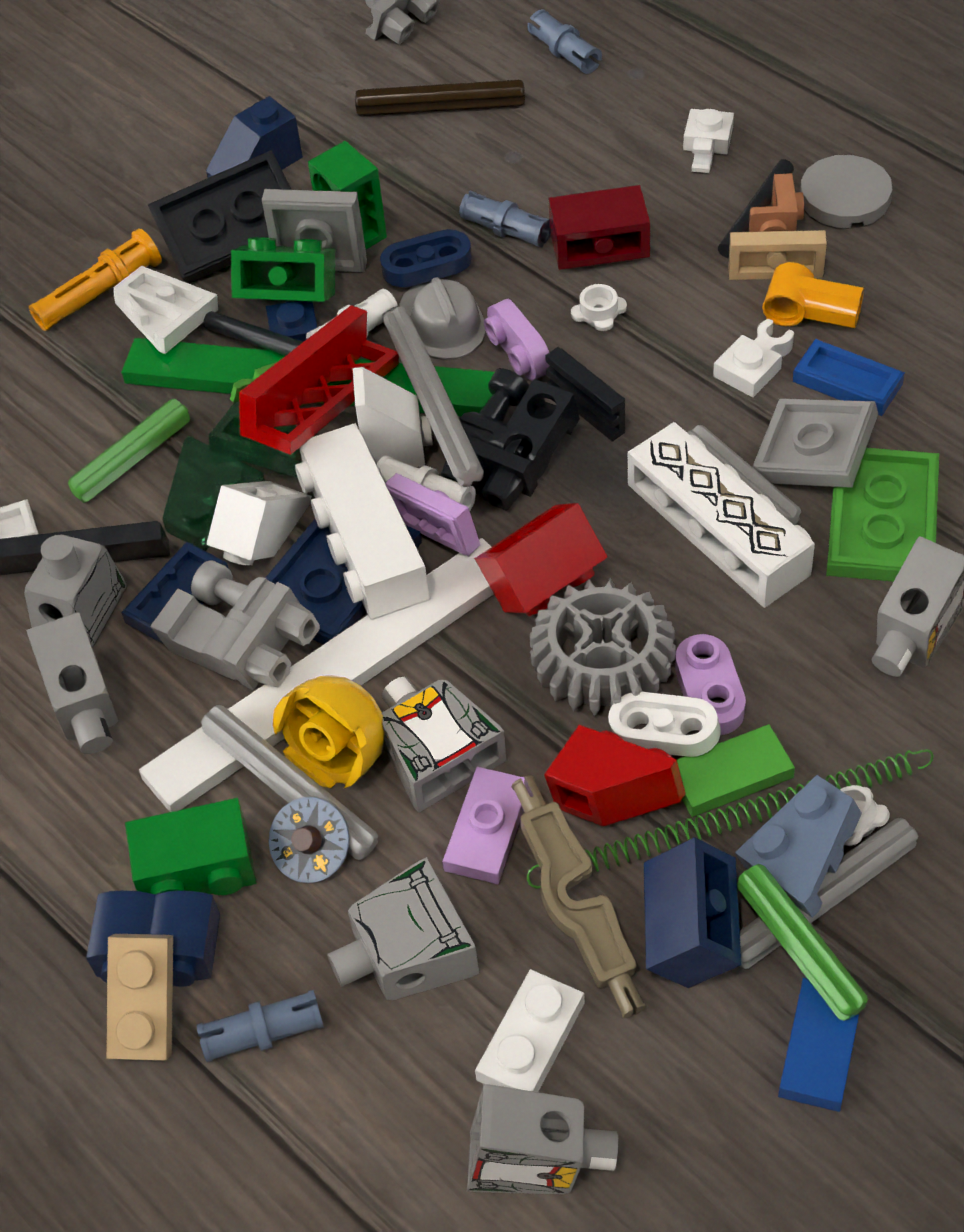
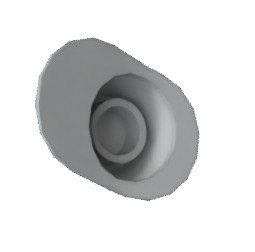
(445, 318)

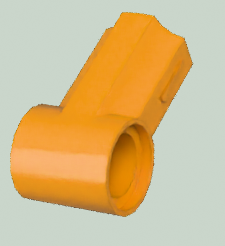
(798, 295)

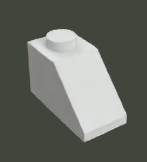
(390, 419)
(255, 519)

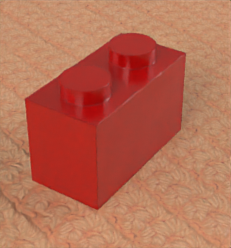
(542, 559)

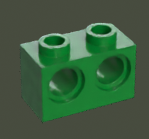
(349, 171)

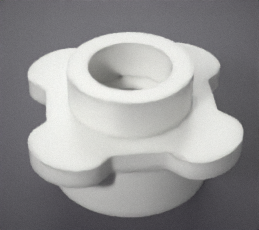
(598, 307)
(872, 814)

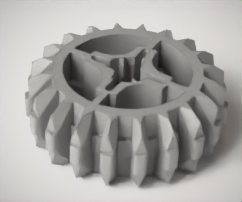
(601, 628)

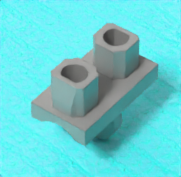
(392, 19)

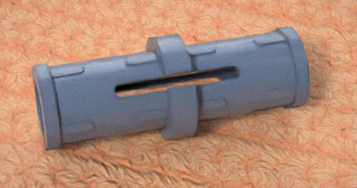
(564, 41)
(505, 218)
(259, 1026)

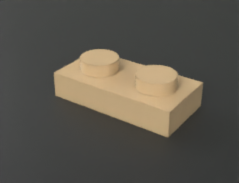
(759, 253)
(139, 996)

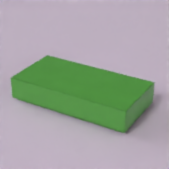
(734, 770)

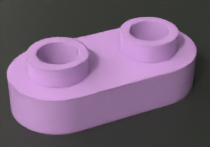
(518, 338)
(711, 678)

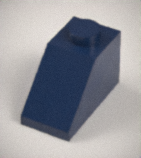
(255, 132)

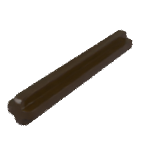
(440, 97)

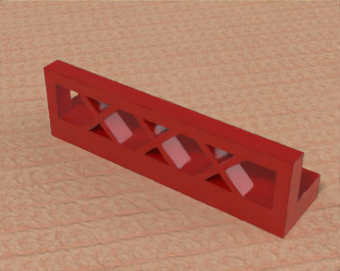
(303, 379)

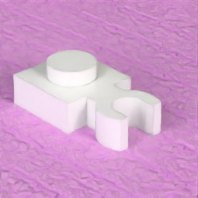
(753, 363)

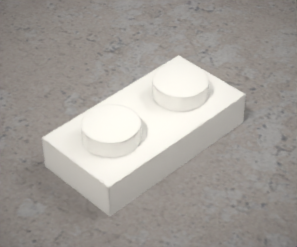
(530, 1034)

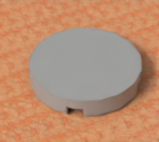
(846, 191)

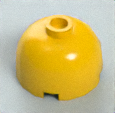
(330, 729)

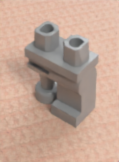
(251, 636)

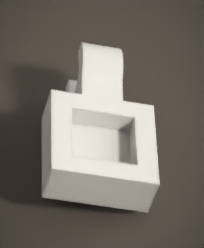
(705, 134)

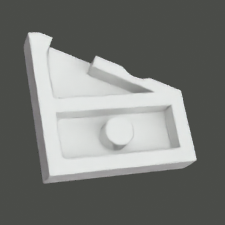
(163, 306)

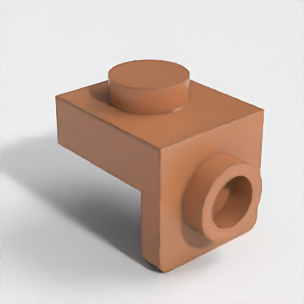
(785, 209)

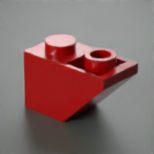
(611, 778)

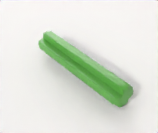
(129, 450)
(802, 942)

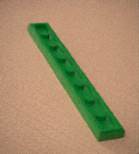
(219, 367)

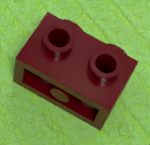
(599, 227)

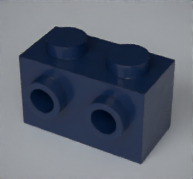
(691, 913)

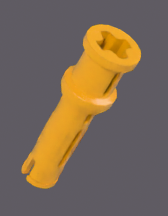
(106, 273)

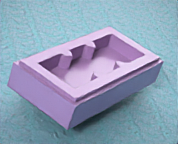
(434, 514)
(485, 827)

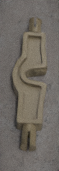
(587, 921)

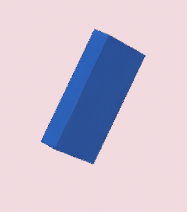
(847, 375)
(817, 1053)

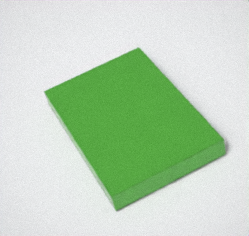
(883, 514)

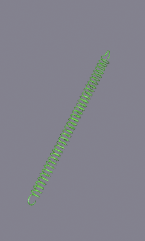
(735, 811)

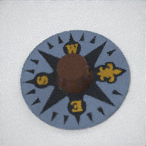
(309, 840)

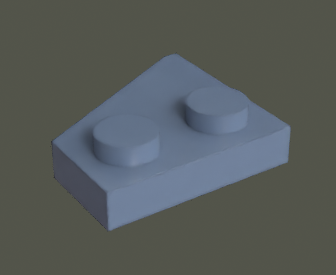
(804, 841)

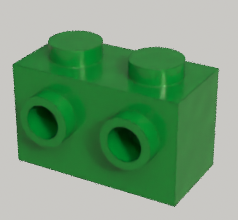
(283, 272)

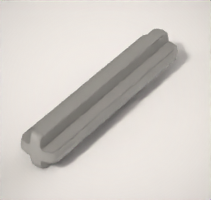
(747, 473)

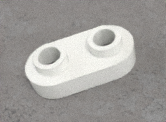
(667, 723)

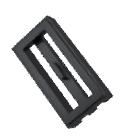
(594, 398)

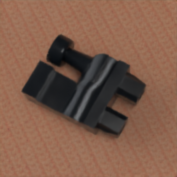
(519, 450)

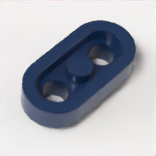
(426, 258)

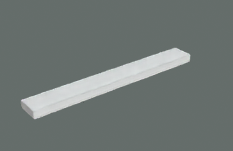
(356, 653)

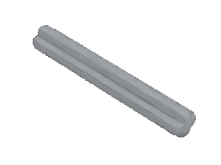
(280, 772)
(853, 872)

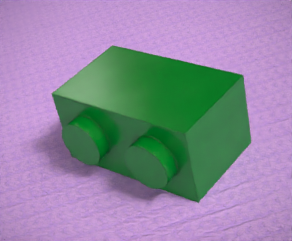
(192, 850)

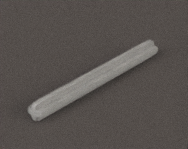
(433, 398)

